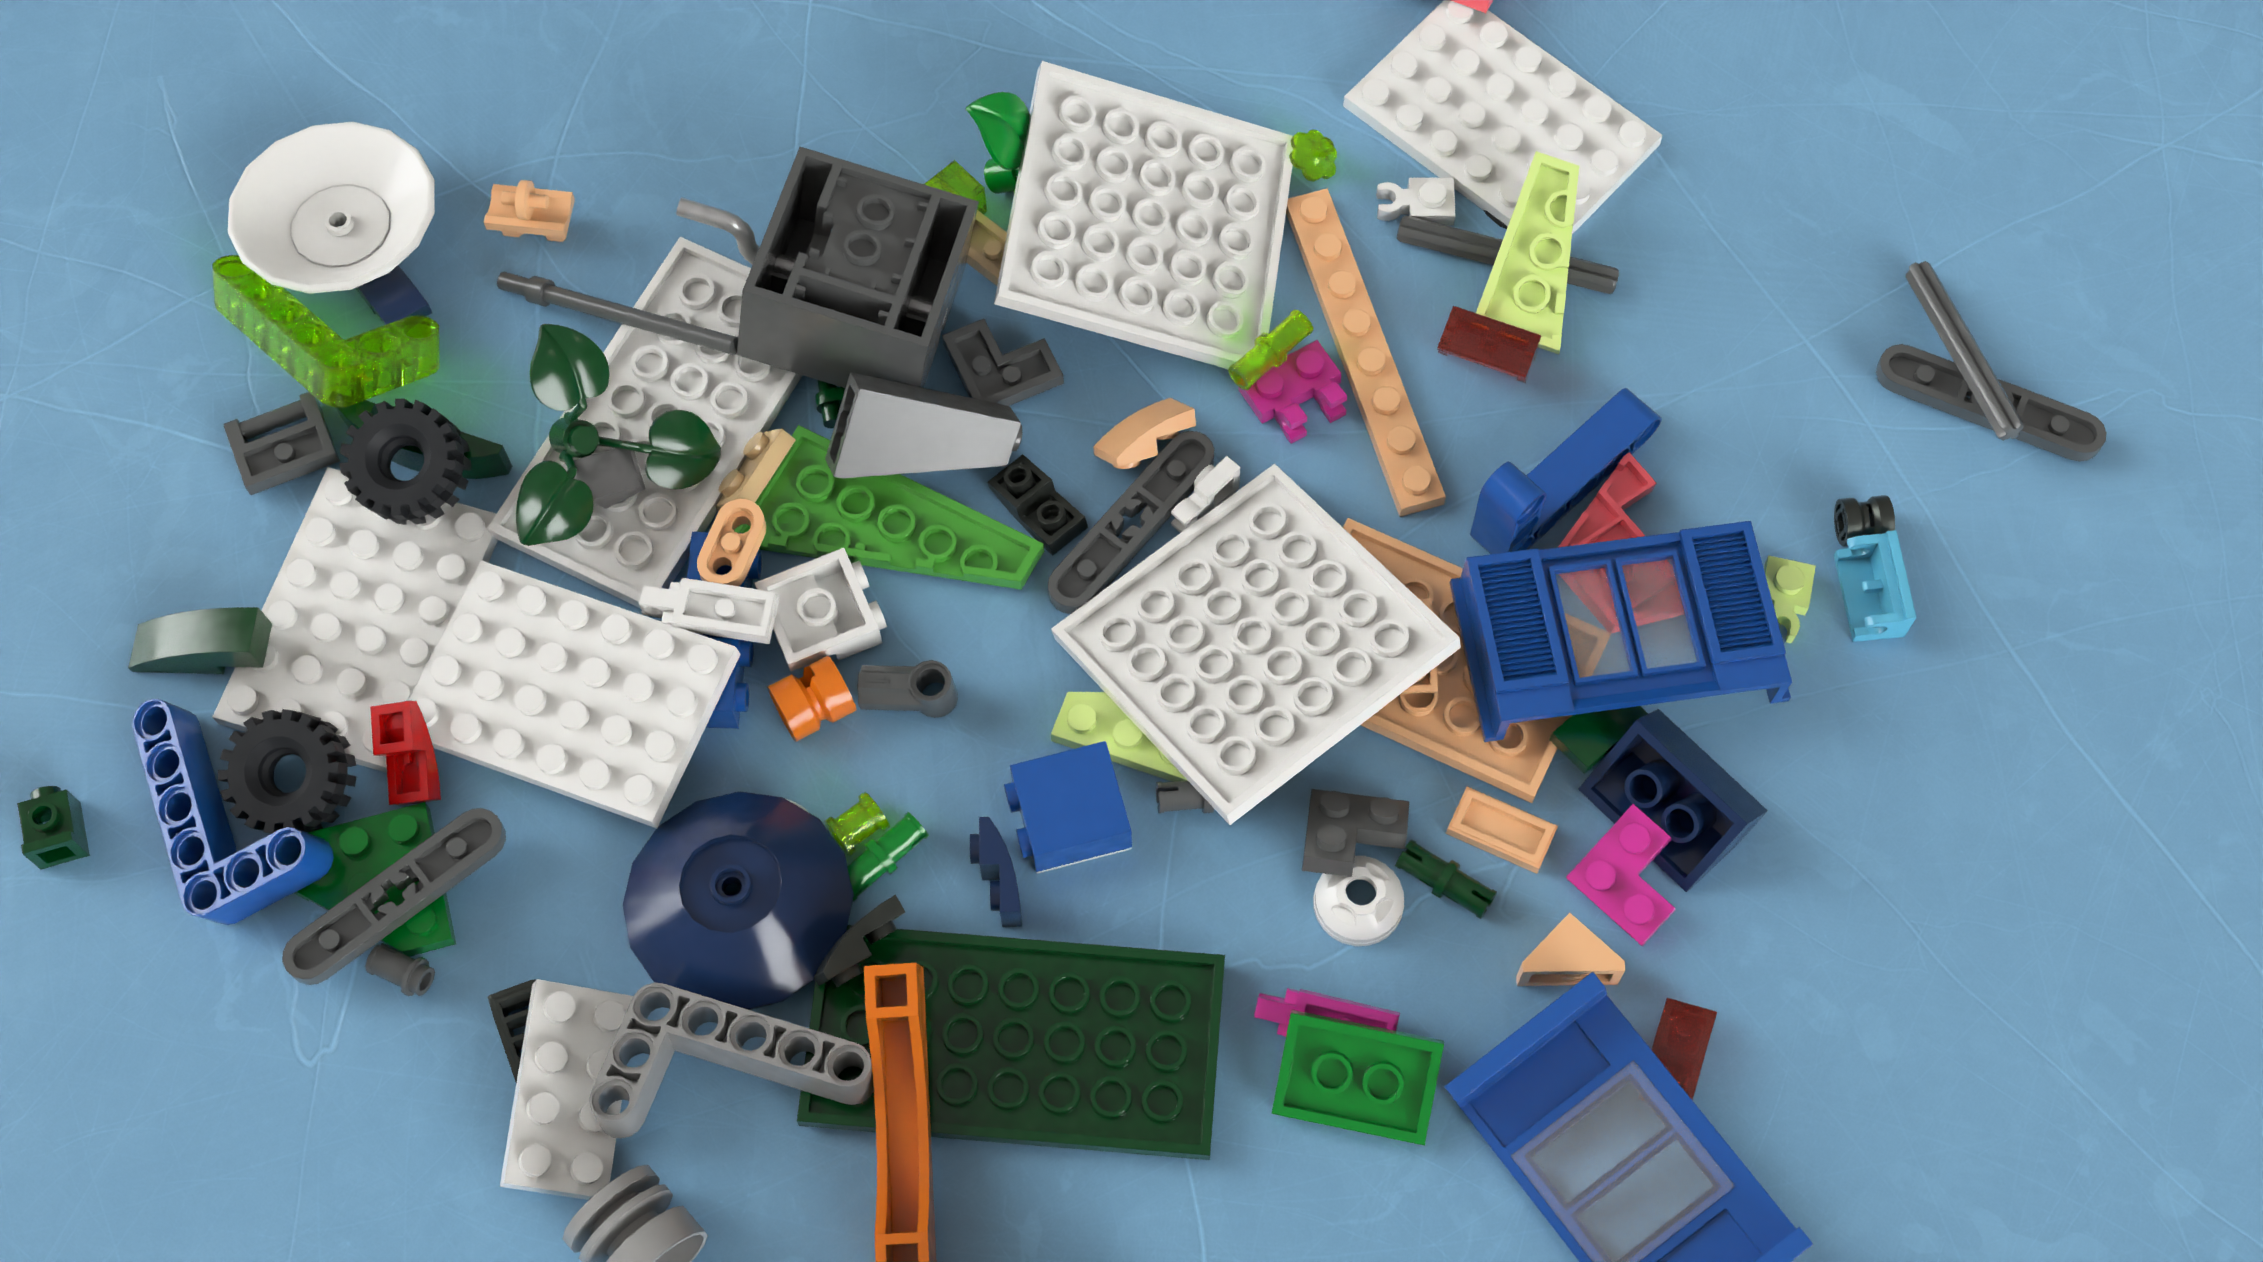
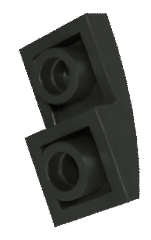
(1036, 504)
(844, 957)

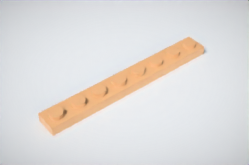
(1364, 354)

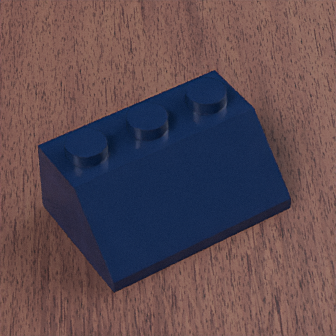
(1679, 791)

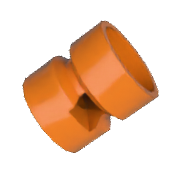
(812, 698)

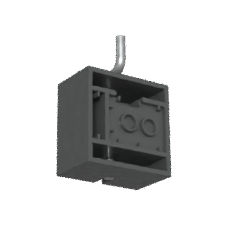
(849, 271)

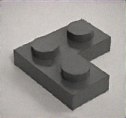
(1000, 377)
(1344, 819)

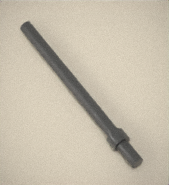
(544, 292)

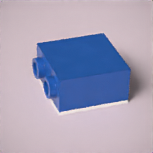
(1069, 807)

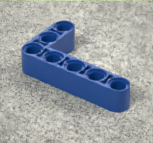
(1522, 508)
(208, 870)

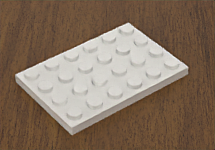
(1481, 101)
(357, 613)
(571, 692)

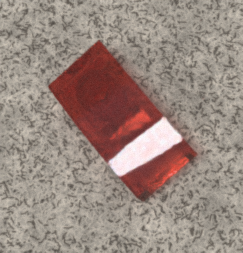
(1683, 1041)

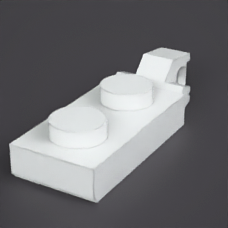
(713, 609)

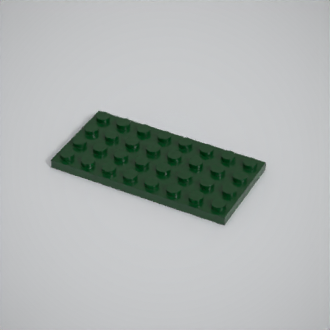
(1047, 1042)

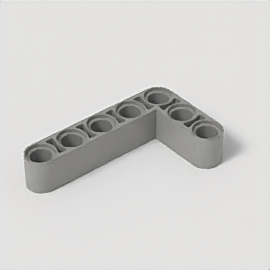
(721, 1047)

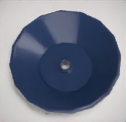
(745, 945)

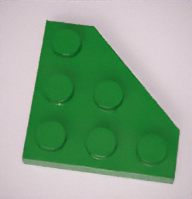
(368, 848)

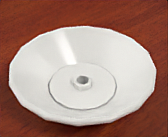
(325, 177)

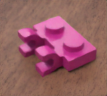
(1302, 376)

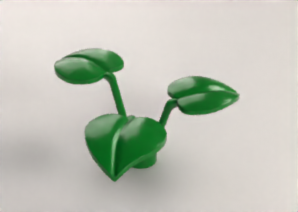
(1004, 127)

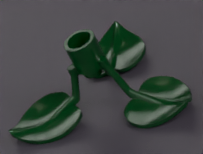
(562, 375)

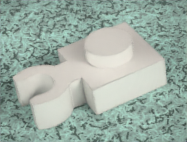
(1423, 199)
(1210, 489)

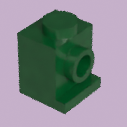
(61, 837)

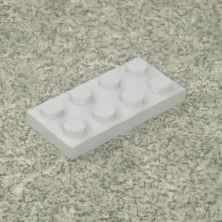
(552, 1130)

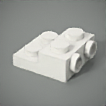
(824, 610)

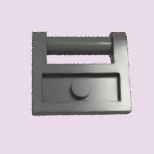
(286, 452)

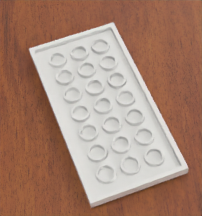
(651, 532)

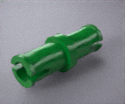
(885, 853)

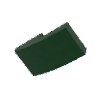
(1592, 735)

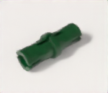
(1446, 879)

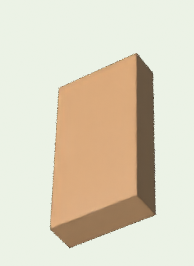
(1501, 830)

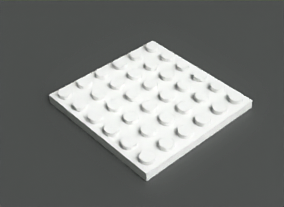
(1145, 218)
(1255, 642)

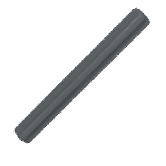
(1485, 250)
(1964, 351)

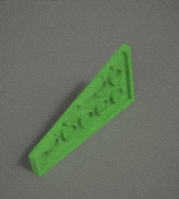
(886, 523)

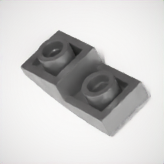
(610, 476)

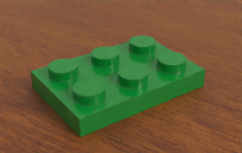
(1358, 1077)

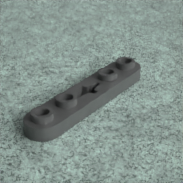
(1941, 386)
(1101, 553)
(352, 925)

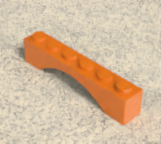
(901, 1113)

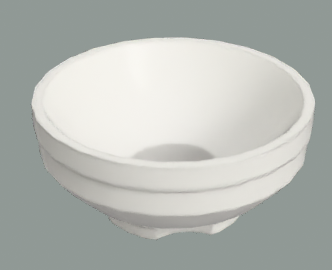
(1360, 923)

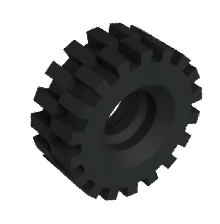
(382, 438)
(253, 767)

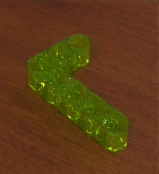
(315, 355)

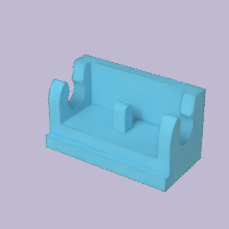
(1875, 587)

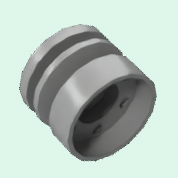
(631, 1225)

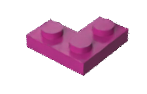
(1612, 877)

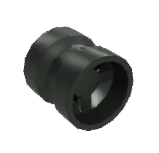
(1863, 518)

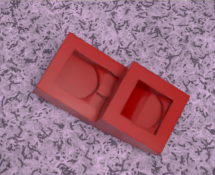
(410, 757)

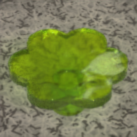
(1313, 155)

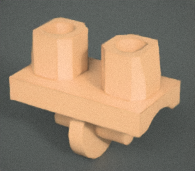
(529, 211)

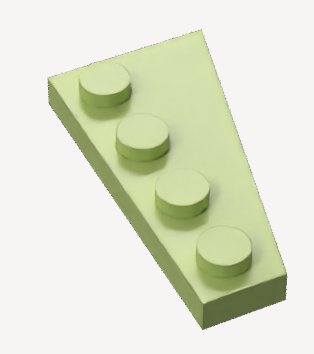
(1534, 257)

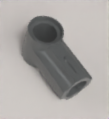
(902, 688)

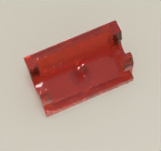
(1489, 343)

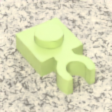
(1790, 591)

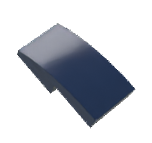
(394, 297)
(996, 864)

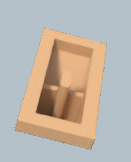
(1569, 956)

